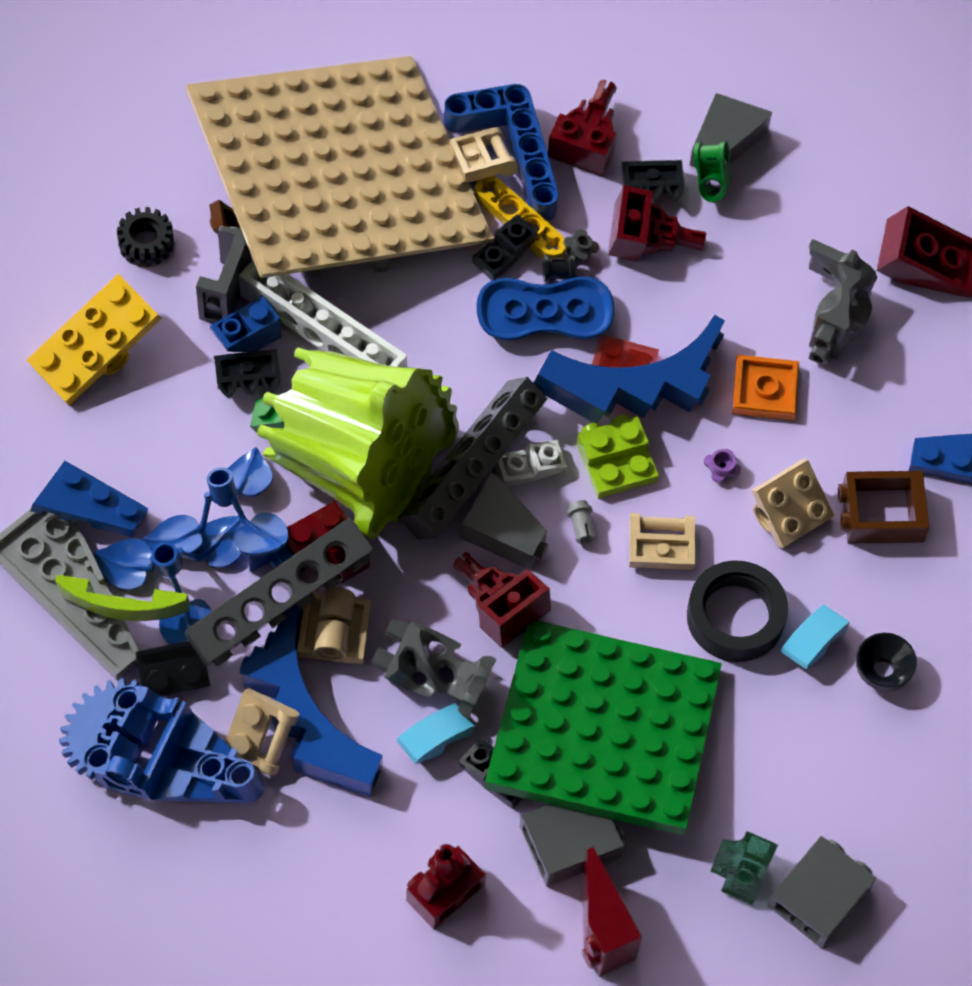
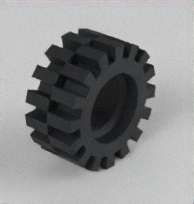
(145, 222)

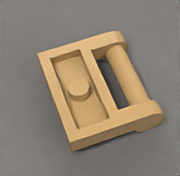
(474, 158)
(661, 550)
(251, 727)

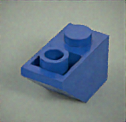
(248, 327)

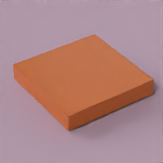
(765, 387)

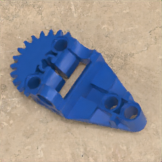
(181, 762)

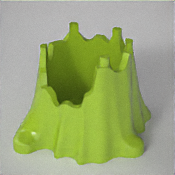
(361, 432)

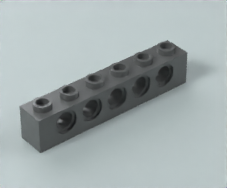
(472, 458)
(344, 537)

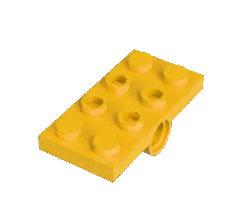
(94, 340)

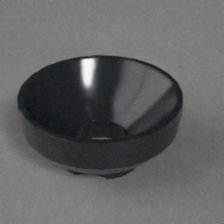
(888, 649)

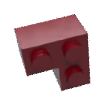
(313, 527)

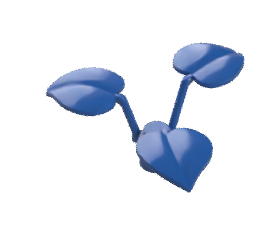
(246, 476)
(129, 560)

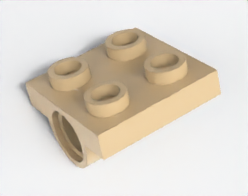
(791, 503)
(335, 627)

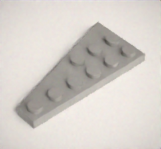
(44, 546)

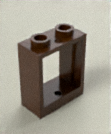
(884, 531)

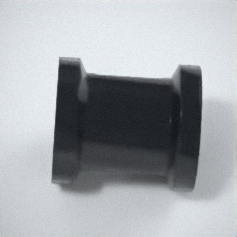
(558, 267)

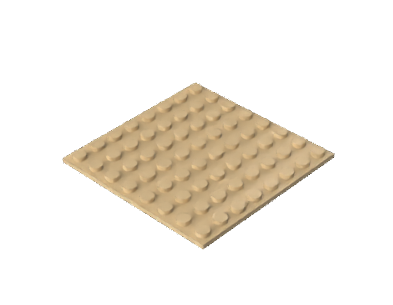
(337, 165)

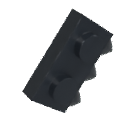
(655, 176)
(247, 371)

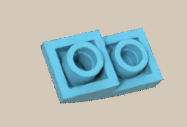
(814, 635)
(432, 733)

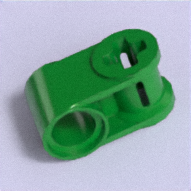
(712, 163)

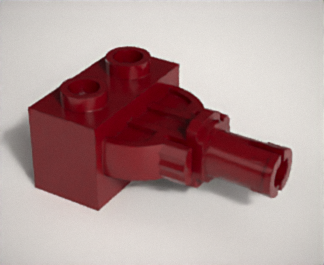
(586, 134)
(646, 228)
(504, 600)
(445, 886)

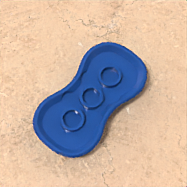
(571, 307)

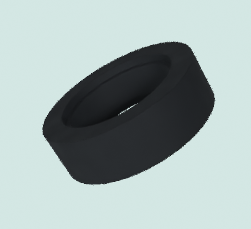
(744, 575)

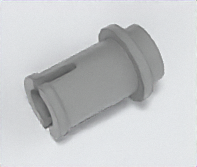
(583, 527)

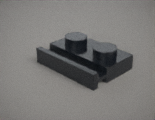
(172, 669)

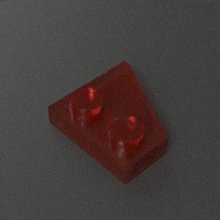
(622, 353)

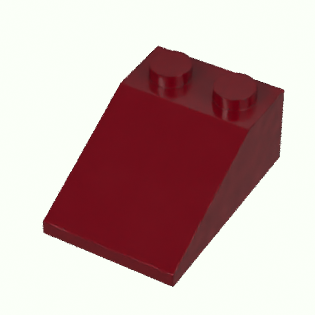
(926, 253)
(608, 928)

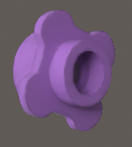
(722, 456)

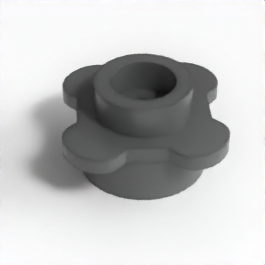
(581, 245)

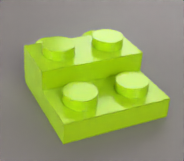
(616, 455)

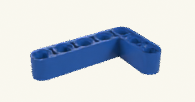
(528, 139)

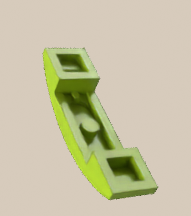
(163, 605)

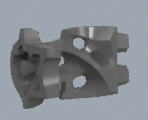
(844, 309)
(415, 656)

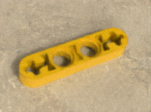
(529, 215)

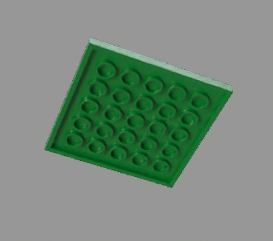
(604, 727)

